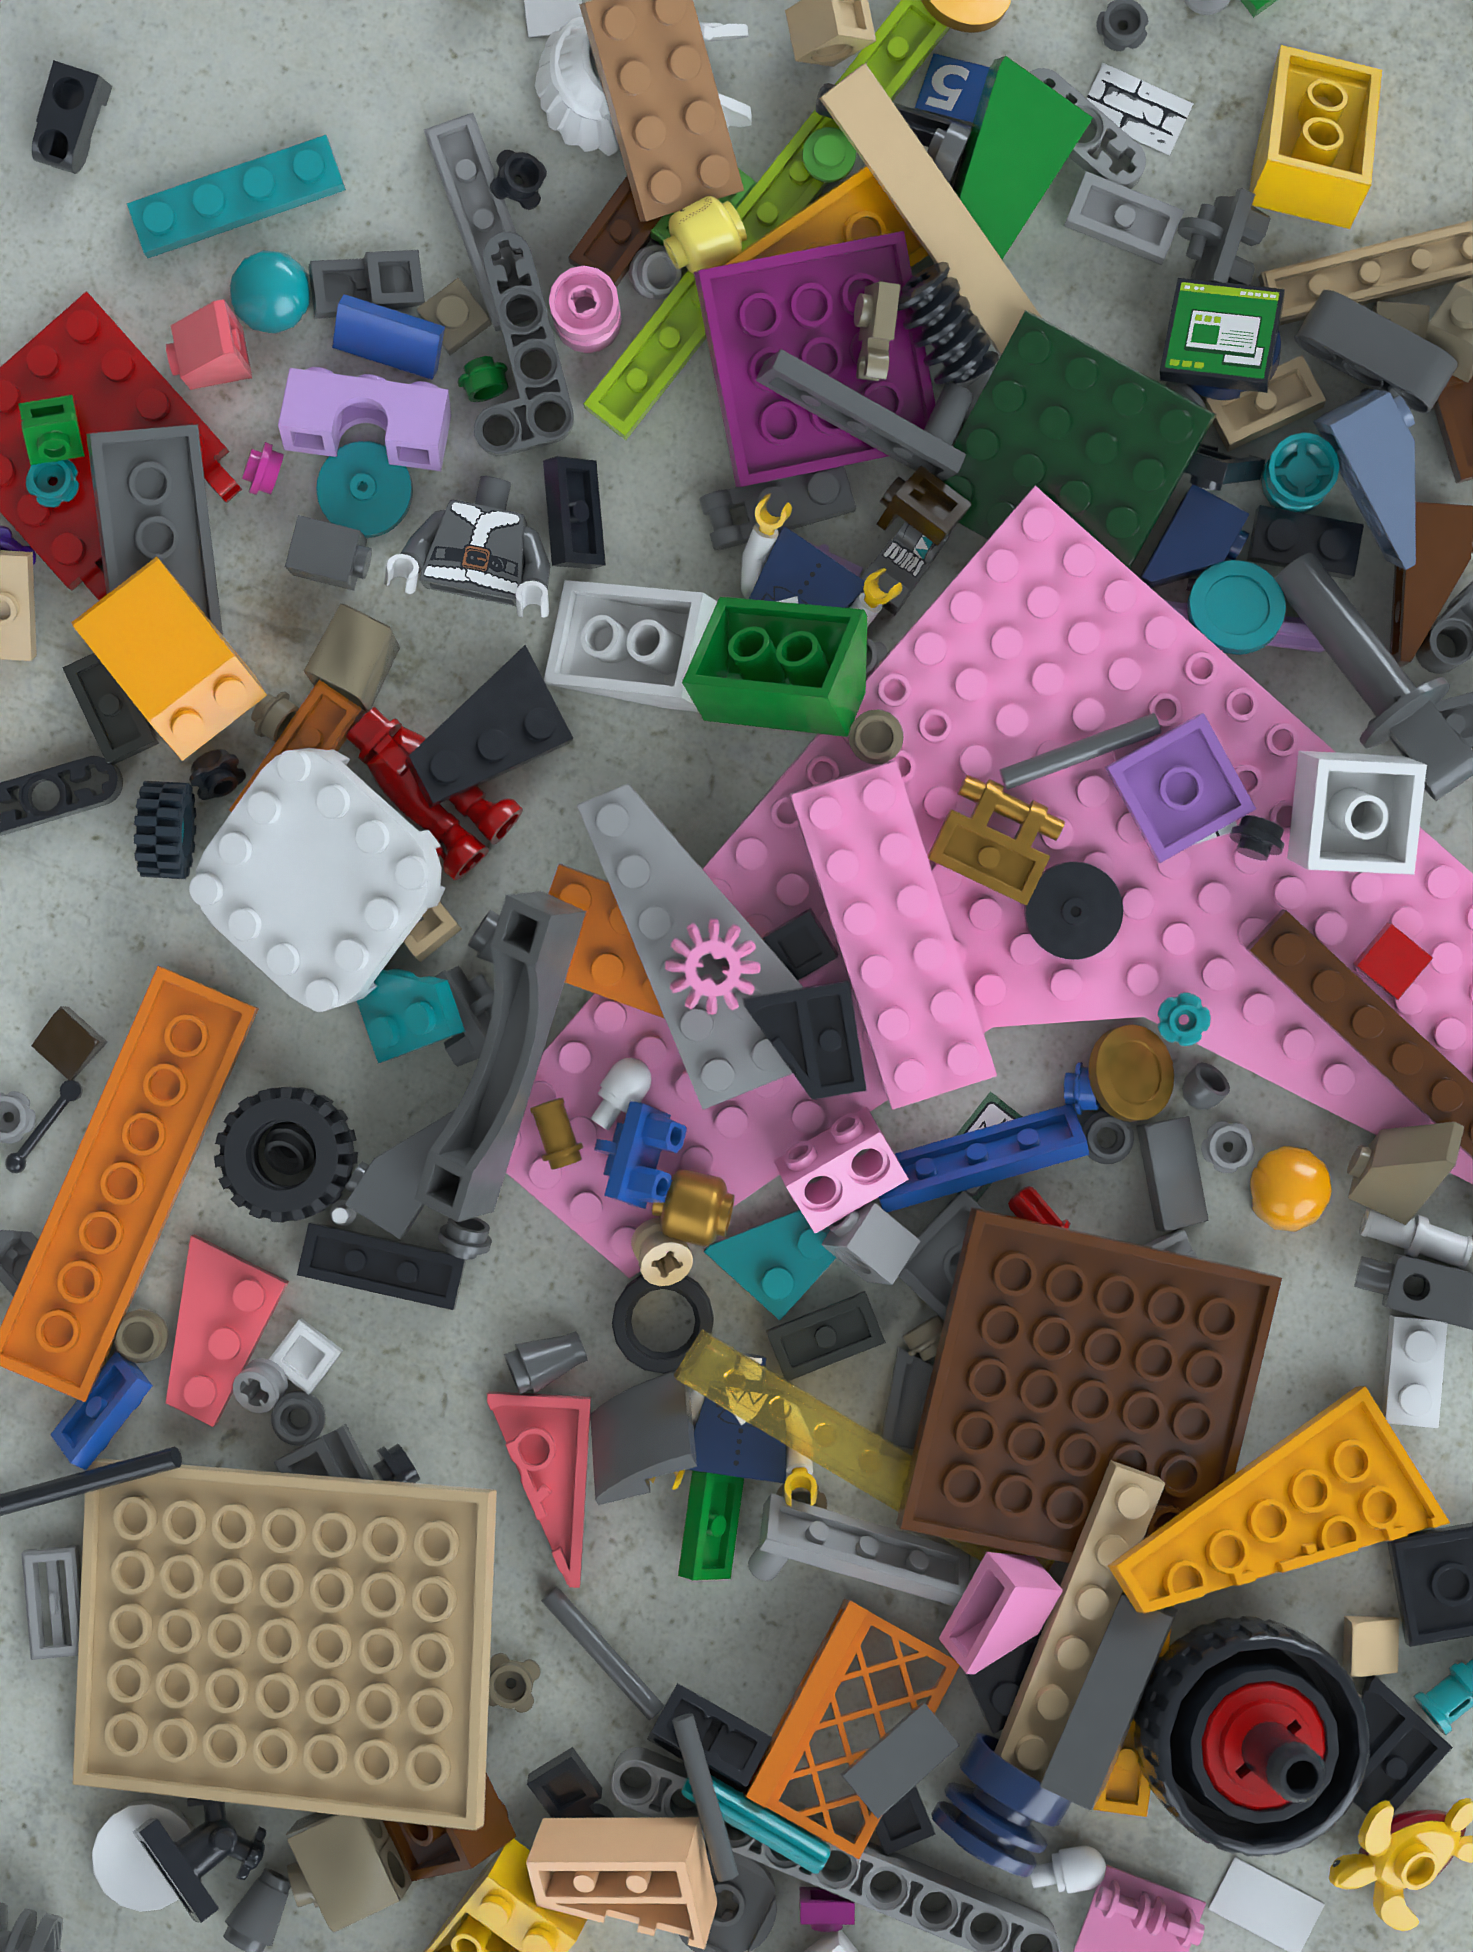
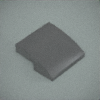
(641, 1437)

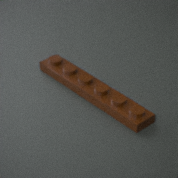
(1366, 1023)

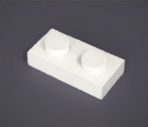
(1414, 1371)

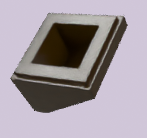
(68, 1042)

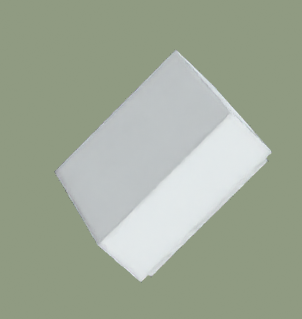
(305, 1356)

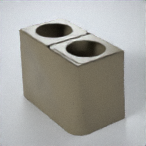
(354, 656)
(348, 1866)

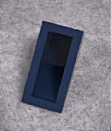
(1196, 538)

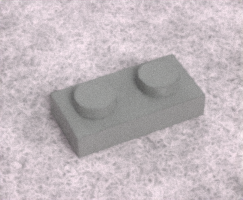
(1124, 218)

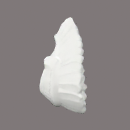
(575, 97)

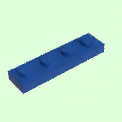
(987, 1156)

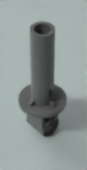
(1401, 709)

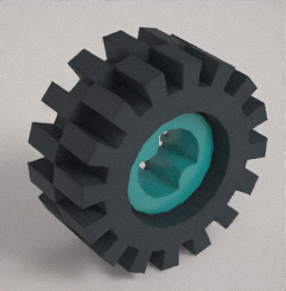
(165, 829)

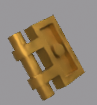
(989, 856)

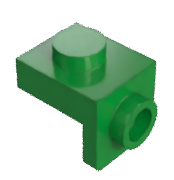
(51, 430)

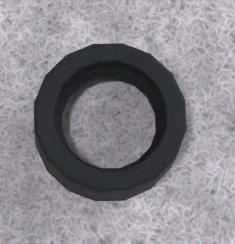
(628, 1342)

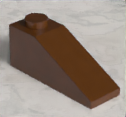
(1421, 591)

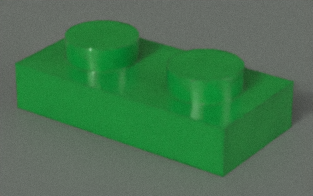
(710, 1526)

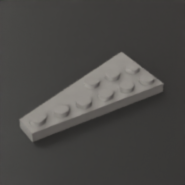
(658, 897)

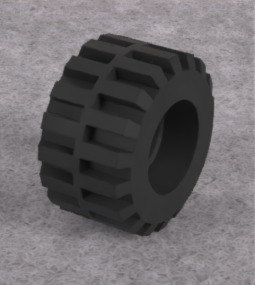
(241, 1162)

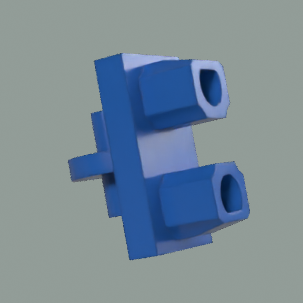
(636, 1153)

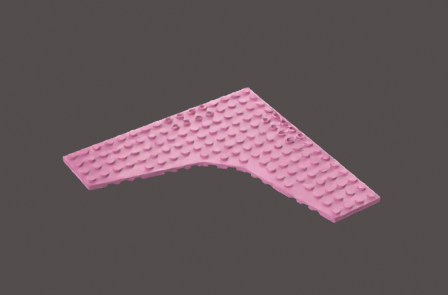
(1010, 662)

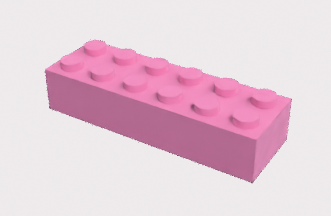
(893, 934)

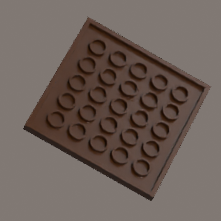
(1075, 1358)

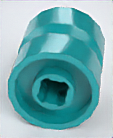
(1300, 473)

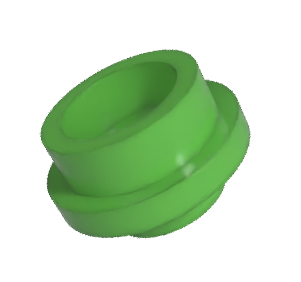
(828, 155)

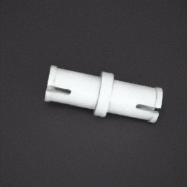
(1418, 1238)

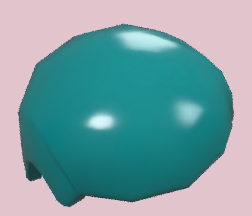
(270, 291)

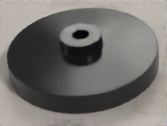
(1074, 910)

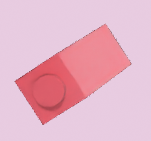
(209, 347)

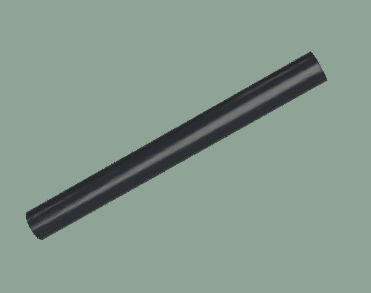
(90, 1480)

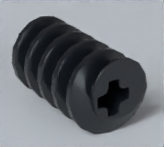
(946, 325)

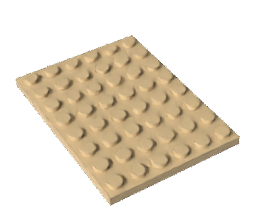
(288, 1642)

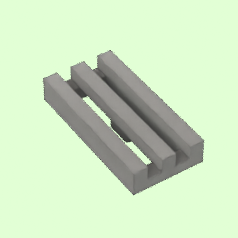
(33, 1600)

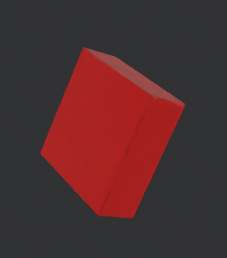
(1393, 961)

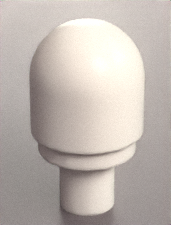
(625, 1082)
(1072, 1870)

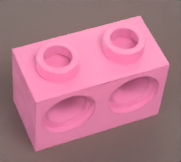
(846, 1179)

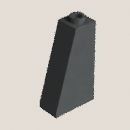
(1107, 1703)

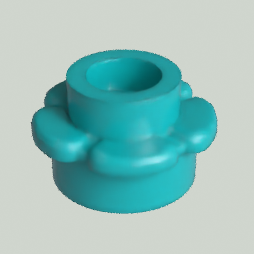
(48, 495)
(1169, 1015)

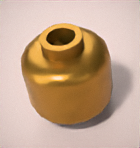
(695, 1208)

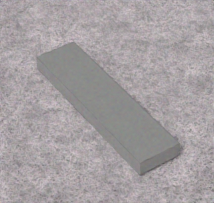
(478, 213)

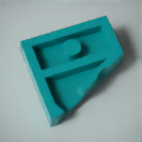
(408, 1013)
(775, 1260)

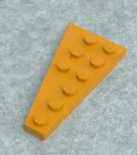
(1301, 1502)

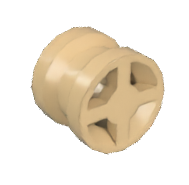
(650, 1250)

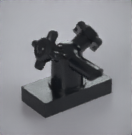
(197, 1853)

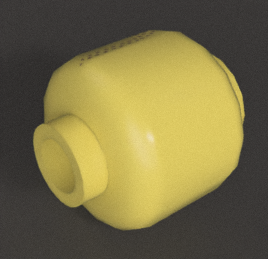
(704, 235)

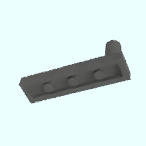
(871, 421)

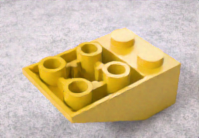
(503, 1914)

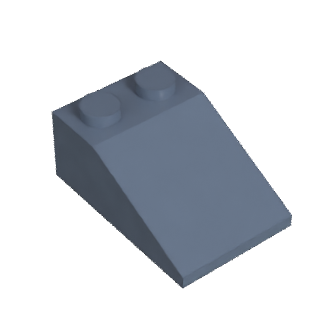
(1378, 467)

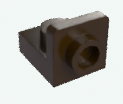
(924, 504)

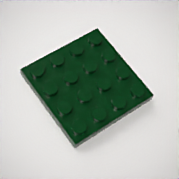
(1081, 432)

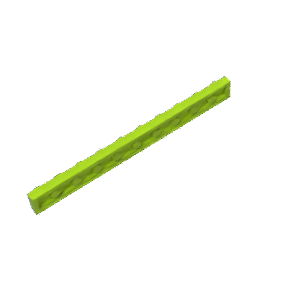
(782, 191)

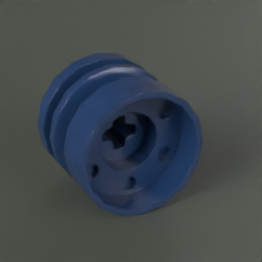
(998, 1812)

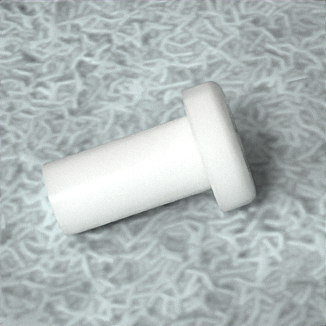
(342, 1214)

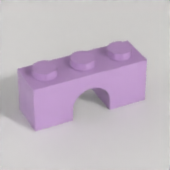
(326, 404)

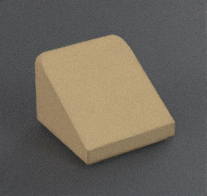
(1370, 1645)

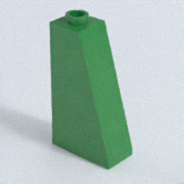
(1015, 150)

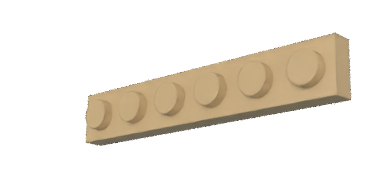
(1077, 1619)

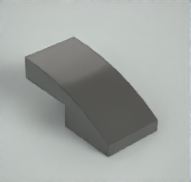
(380, 278)

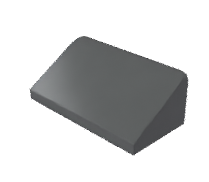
(1172, 1173)

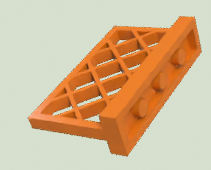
(809, 1705)

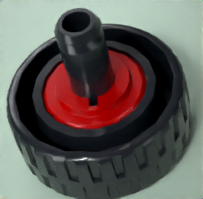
(1252, 1736)

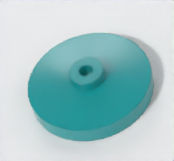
(364, 489)
(1237, 606)

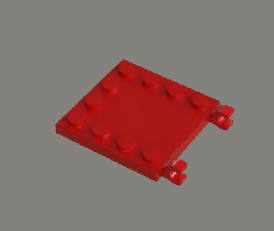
(112, 391)

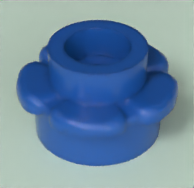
(1079, 1091)

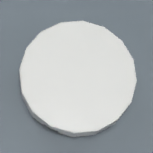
(124, 1865)

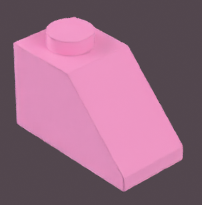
(999, 1610)

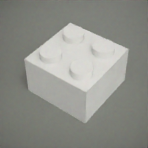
(1356, 812)

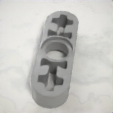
(1118, 146)

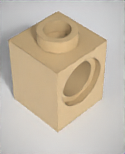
(829, 30)

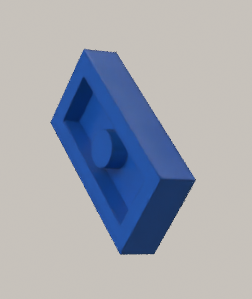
(93, 1423)

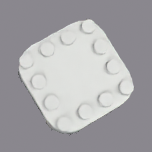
(317, 878)

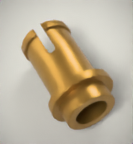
(556, 1134)

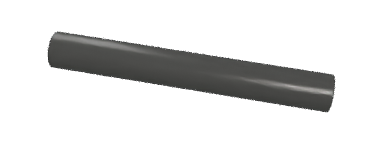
(1080, 751)
(602, 1653)
(705, 1797)

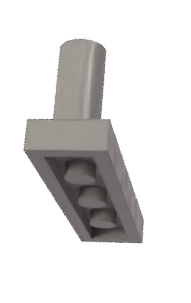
(857, 1550)

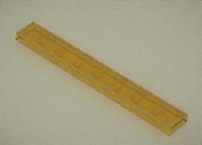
(804, 1424)

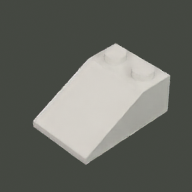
(627, 642)

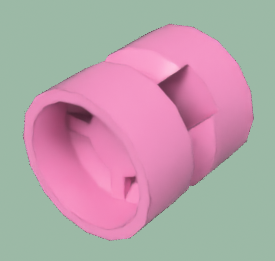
(585, 309)

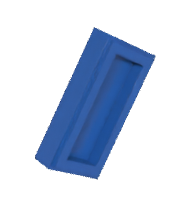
(388, 336)

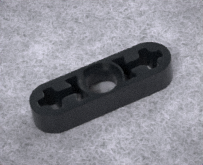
(87, 798)

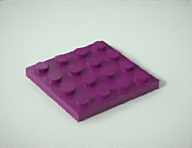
(807, 309)

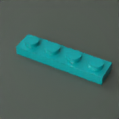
(236, 196)

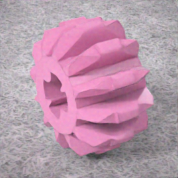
(706, 984)

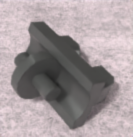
(1217, 235)
(474, 1005)

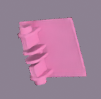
(1139, 1917)

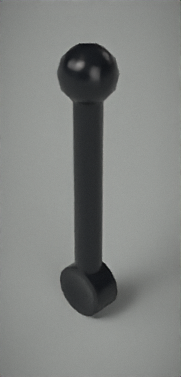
(69, 1092)

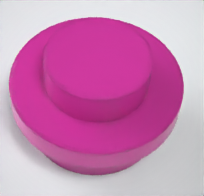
(262, 469)

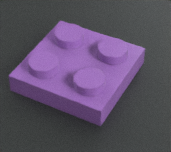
(1180, 788)

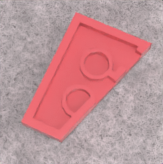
(218, 1327)

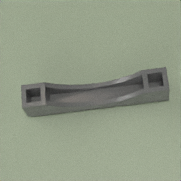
(530, 968)

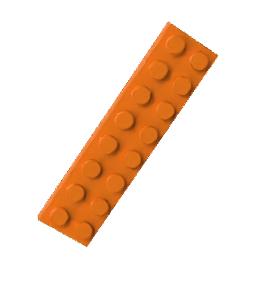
(123, 1183)

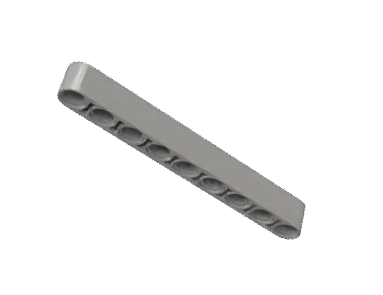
(855, 1878)

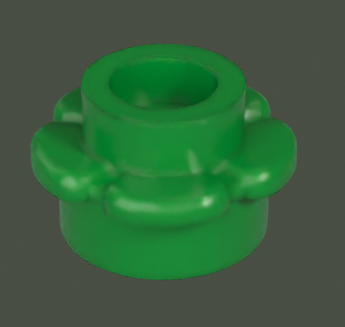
(483, 379)

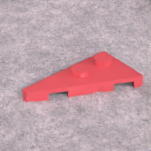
(550, 1449)

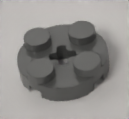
(756, 1909)

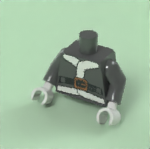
(477, 552)

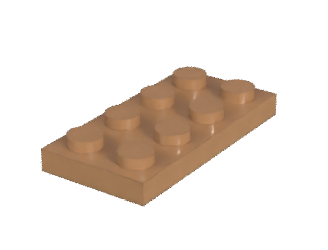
(662, 102)

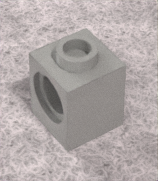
(871, 1244)

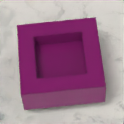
(825, 1909)

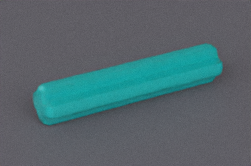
(767, 1827)

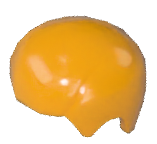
(1290, 1188)

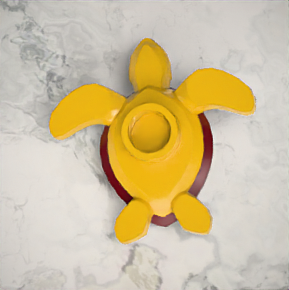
(1404, 1854)

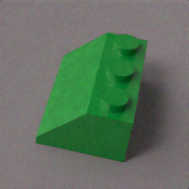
(780, 666)

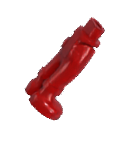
(384, 749)

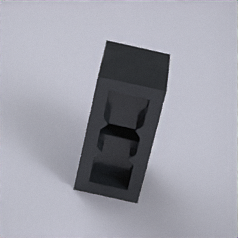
(728, 1742)

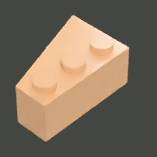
(627, 1870)

